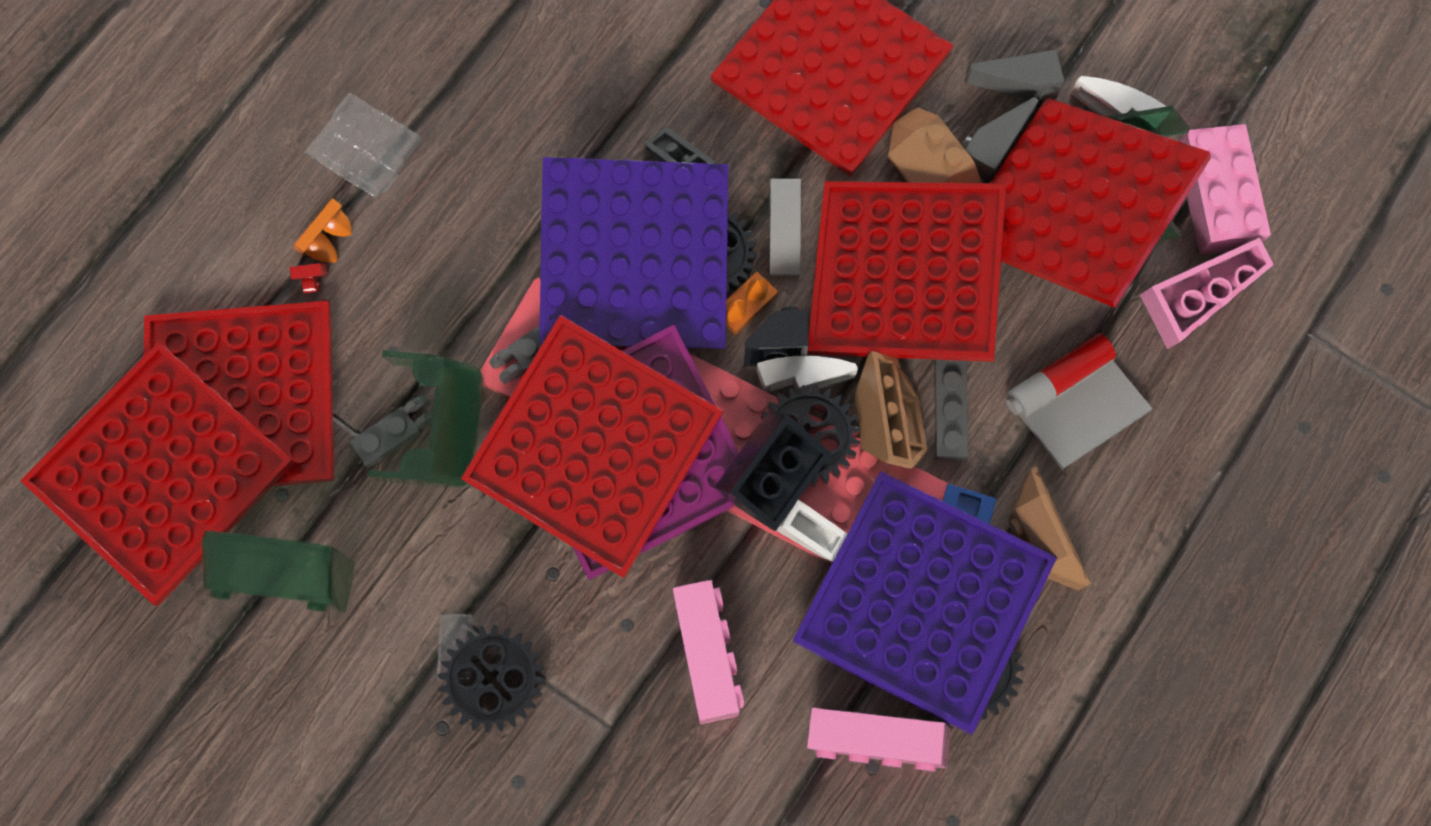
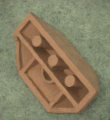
(928, 151)
(889, 413)
(1039, 524)

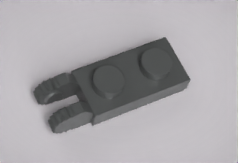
(523, 350)
(391, 432)

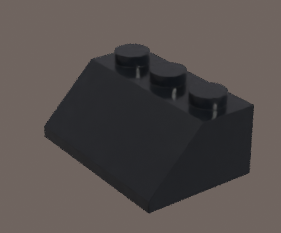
(773, 469)

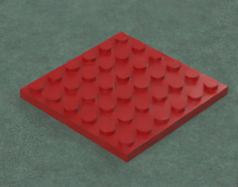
(832, 72)
(1091, 198)
(908, 270)
(269, 368)
(592, 446)
(156, 472)

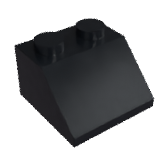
(778, 337)

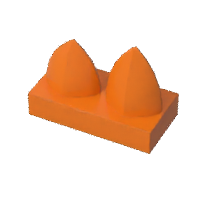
(315, 243)
(748, 302)

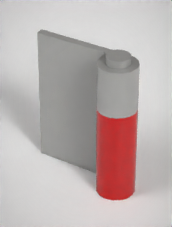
(1078, 401)

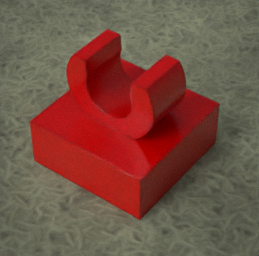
(309, 276)

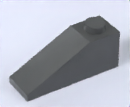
(1021, 76)
(996, 138)
(670, 147)

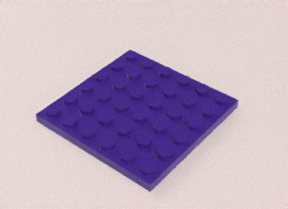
(635, 249)
(925, 602)

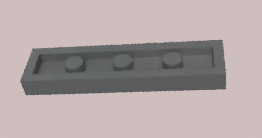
(951, 409)

